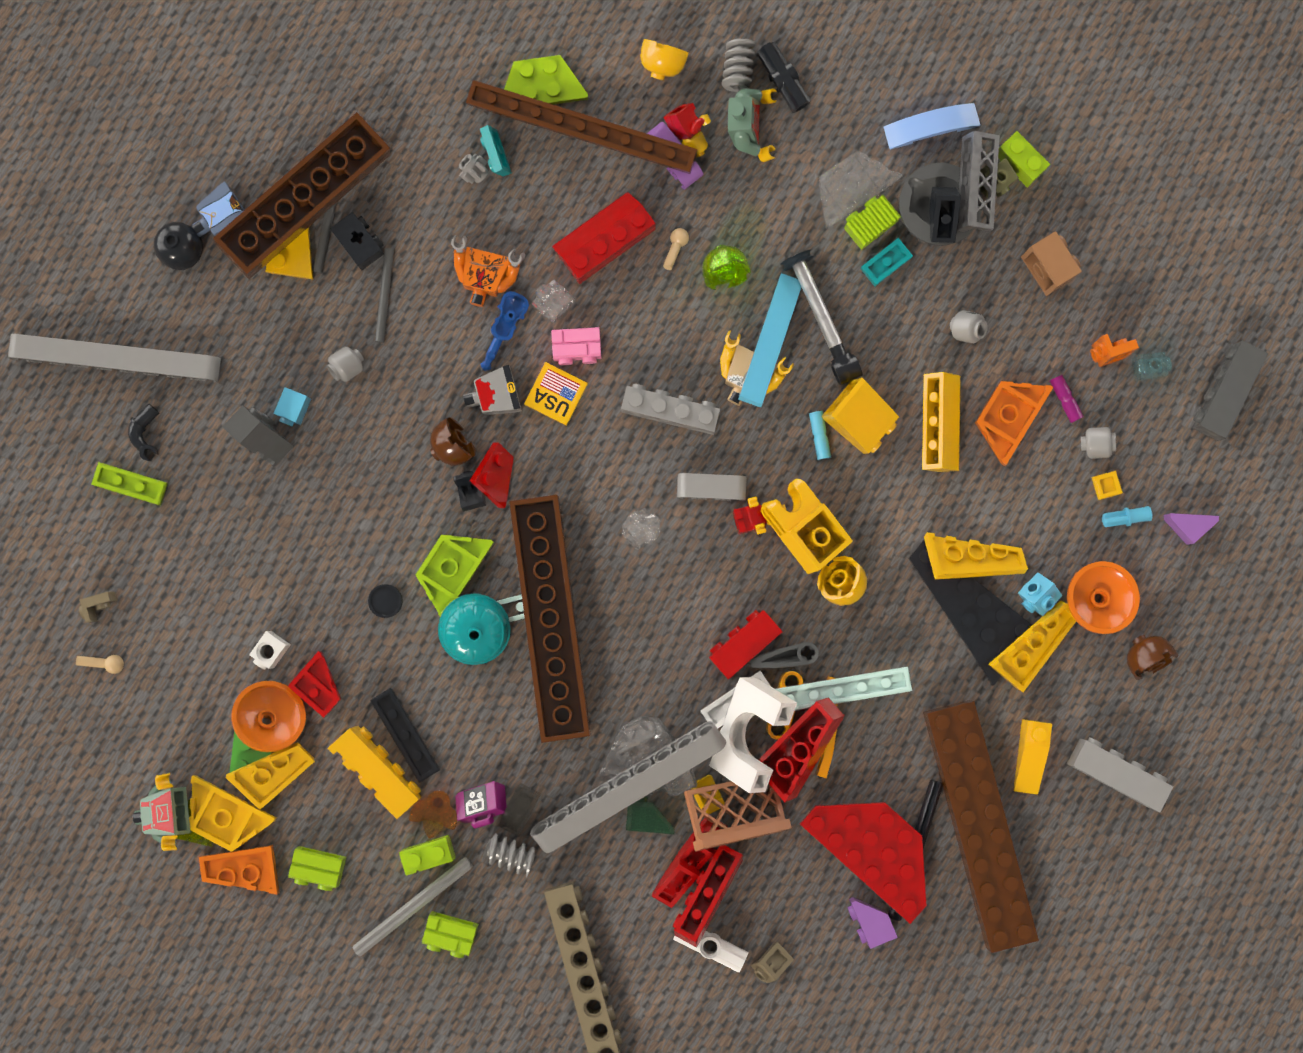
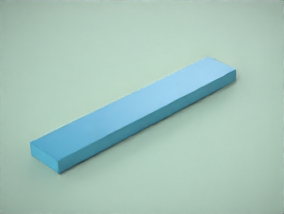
(770, 340)

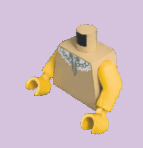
(735, 364)

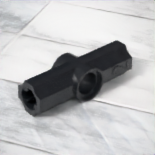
(784, 77)

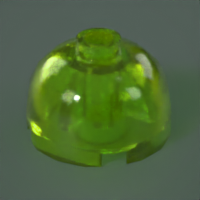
(728, 264)

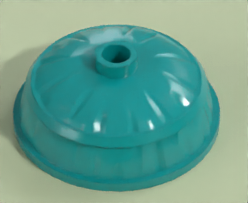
(471, 614)

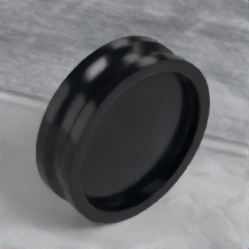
(385, 601)

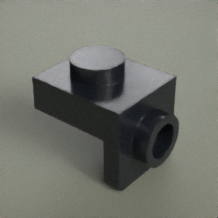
(469, 495)

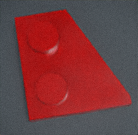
(494, 474)
(316, 685)

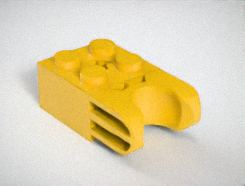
(803, 524)

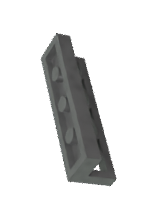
(969, 181)

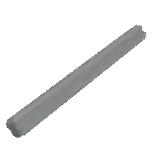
(412, 906)

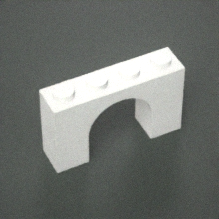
(735, 760)

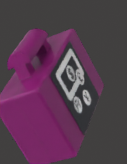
(481, 804)

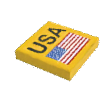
(556, 394)

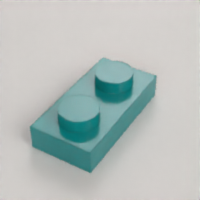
(492, 144)
(886, 262)

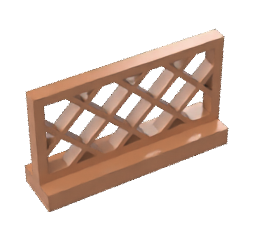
(733, 833)

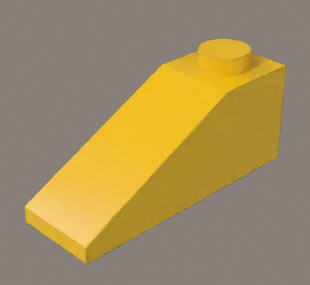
(1032, 755)

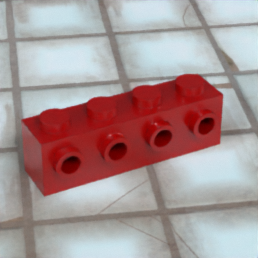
(708, 895)

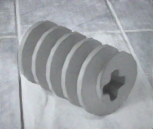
(737, 63)
(509, 854)

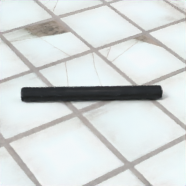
(924, 822)

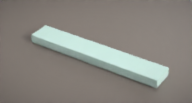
(850, 687)

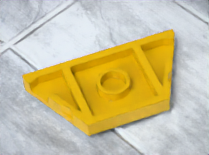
(224, 816)

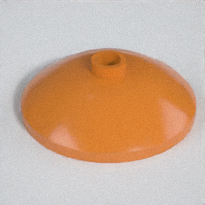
(1118, 595)
(269, 701)

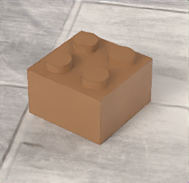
(1051, 263)

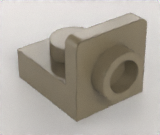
(99, 601)
(772, 963)

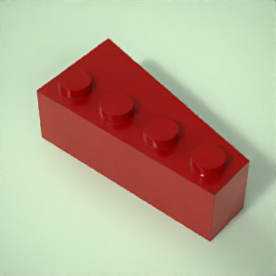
(801, 748)

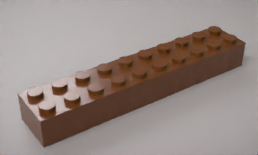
(550, 618)
(980, 826)

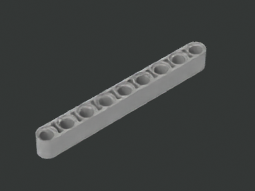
(114, 357)
(628, 787)

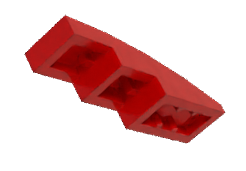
(683, 869)

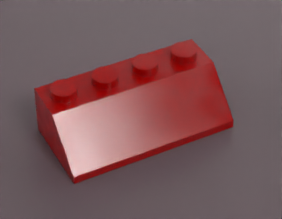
(604, 237)

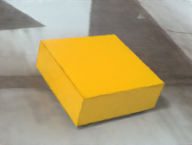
(1107, 485)

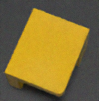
(703, 782)

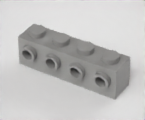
(670, 410)
(1120, 775)

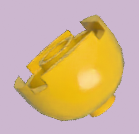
(662, 59)
(842, 581)

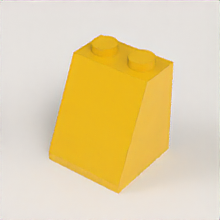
(861, 416)

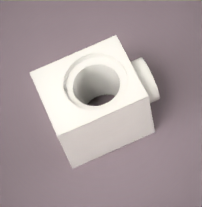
(279, 646)

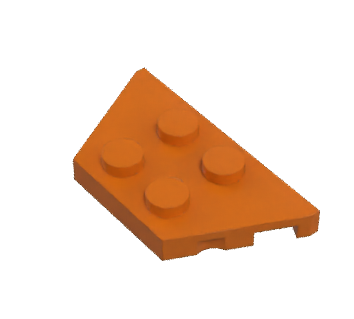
(1010, 416)

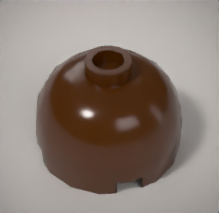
(448, 443)
(1149, 655)

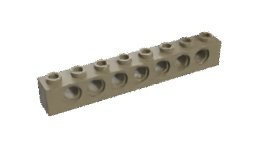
(575, 970)

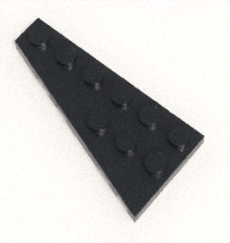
(975, 613)

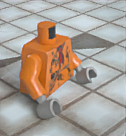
(484, 271)

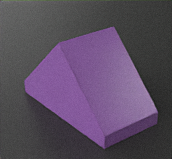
(1189, 526)

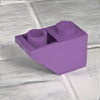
(873, 922)

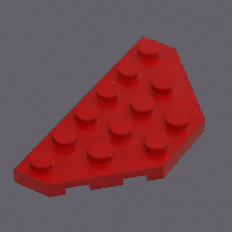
(876, 849)

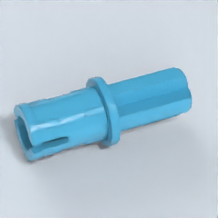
(1127, 516)

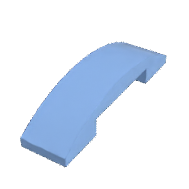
(931, 124)

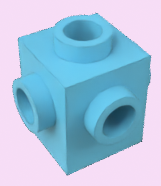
(1039, 595)

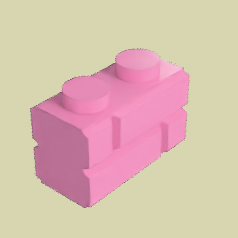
(576, 345)

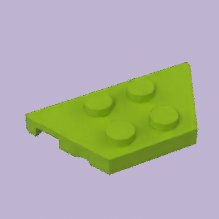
(545, 80)
(451, 567)

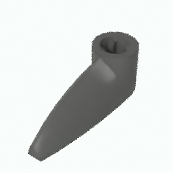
(785, 657)

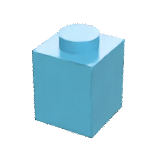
(292, 407)

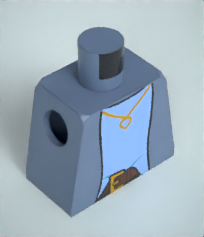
(217, 210)

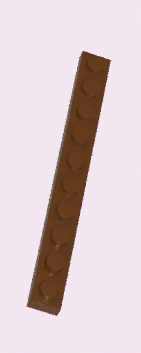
(582, 127)

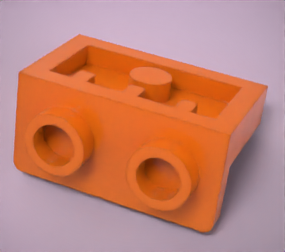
(1105, 353)

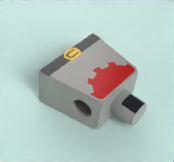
(495, 393)

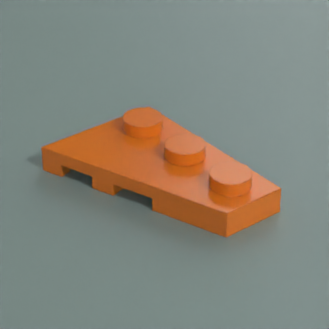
(242, 868)

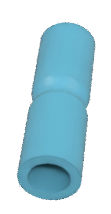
(820, 438)

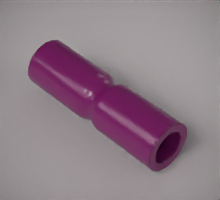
(1065, 396)

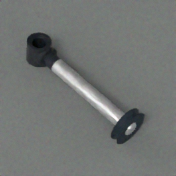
(844, 364)

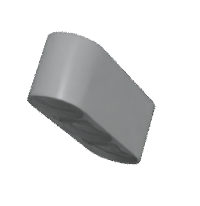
(711, 486)

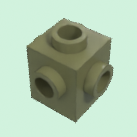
(1005, 177)

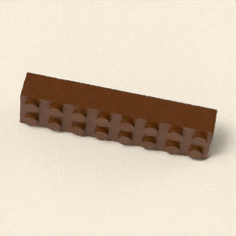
(302, 196)

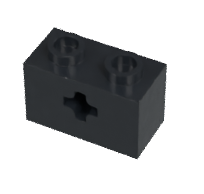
(346, 232)

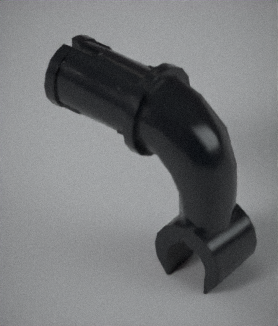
(137, 427)

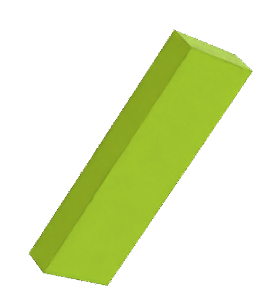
(129, 483)

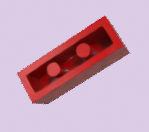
(744, 643)

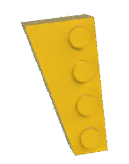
(376, 770)

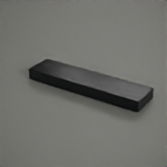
(405, 735)

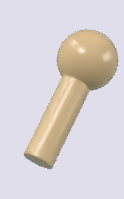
(679, 238)
(112, 664)

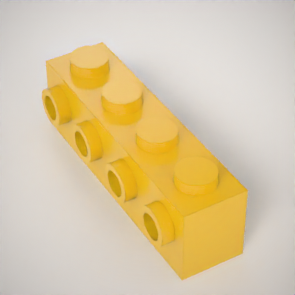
(941, 422)

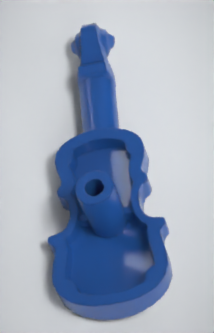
(511, 308)

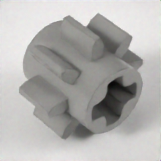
(473, 168)

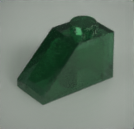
(647, 817)

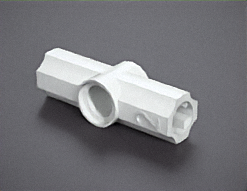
(725, 954)

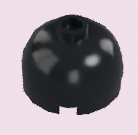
(178, 246)

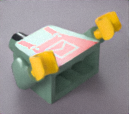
(744, 121)
(164, 813)

